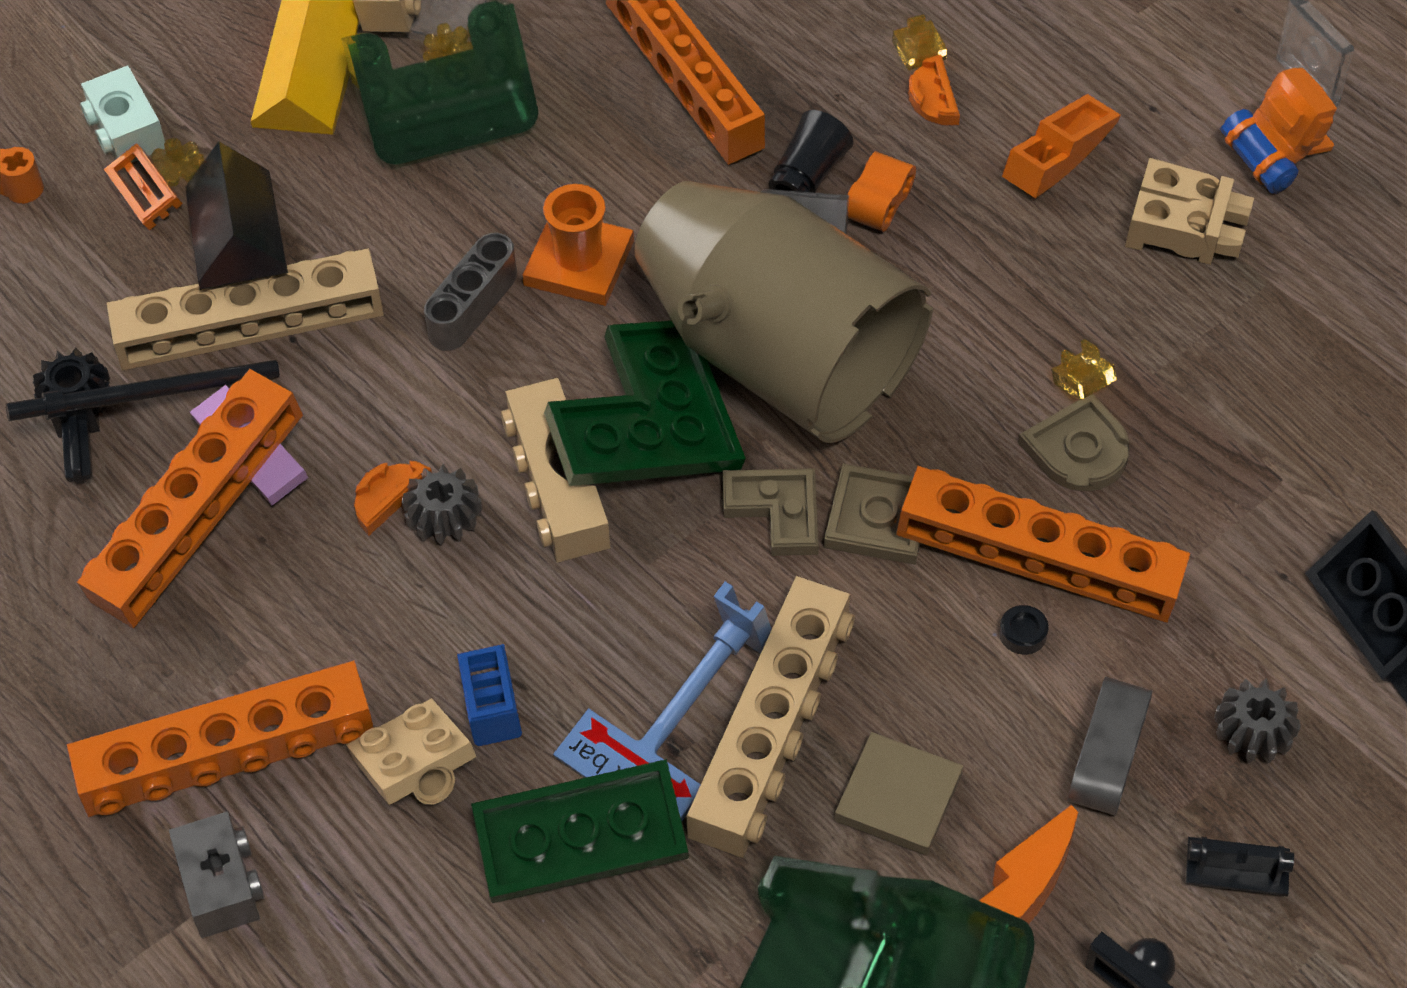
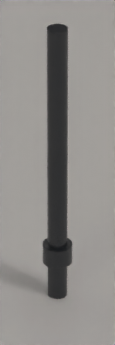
(56, 404)

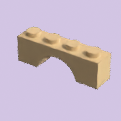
(571, 515)

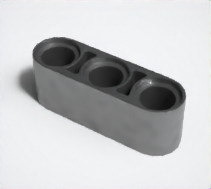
(470, 291)
(1109, 746)

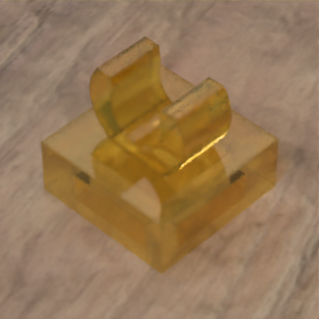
(918, 42)
(1083, 372)

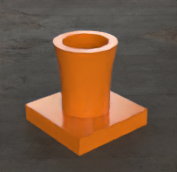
(577, 250)

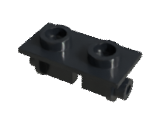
(1238, 866)

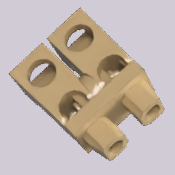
(1186, 213)

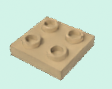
(413, 754)

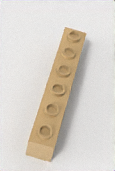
(207, 320)
(734, 824)

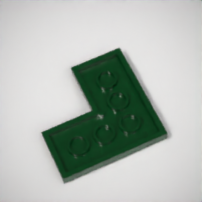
(661, 426)

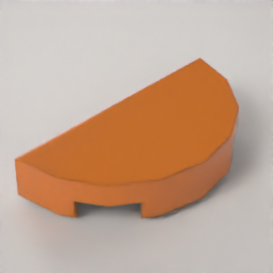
(932, 93)
(382, 492)

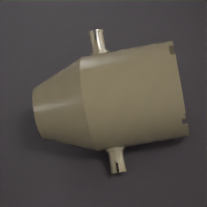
(783, 302)

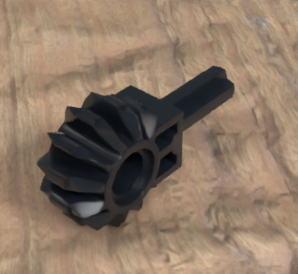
(71, 375)

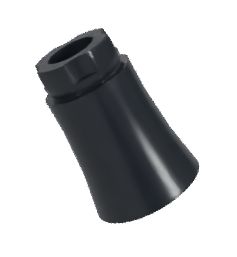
(811, 153)

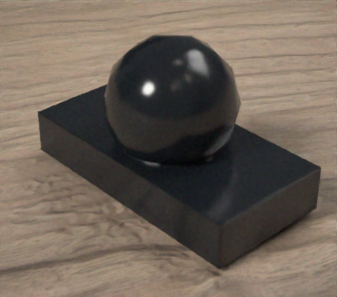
(1144, 965)

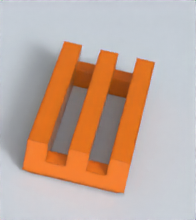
(158, 207)

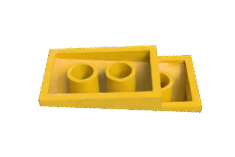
(306, 67)

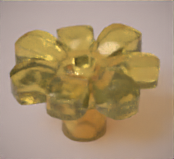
(446, 41)
(177, 160)

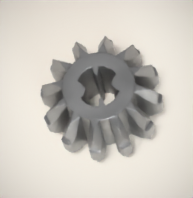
(441, 504)
(1257, 721)

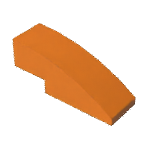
(1059, 145)
(1031, 869)

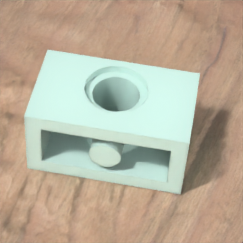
(121, 113)

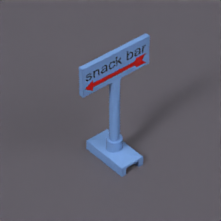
(600, 747)

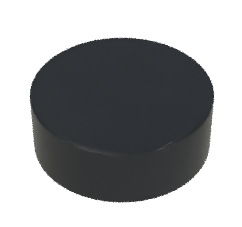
(1023, 629)

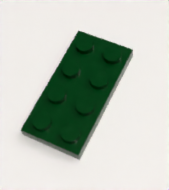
(579, 831)

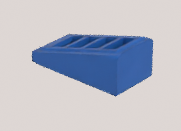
(495, 721)

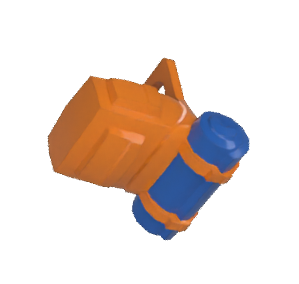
(1282, 129)

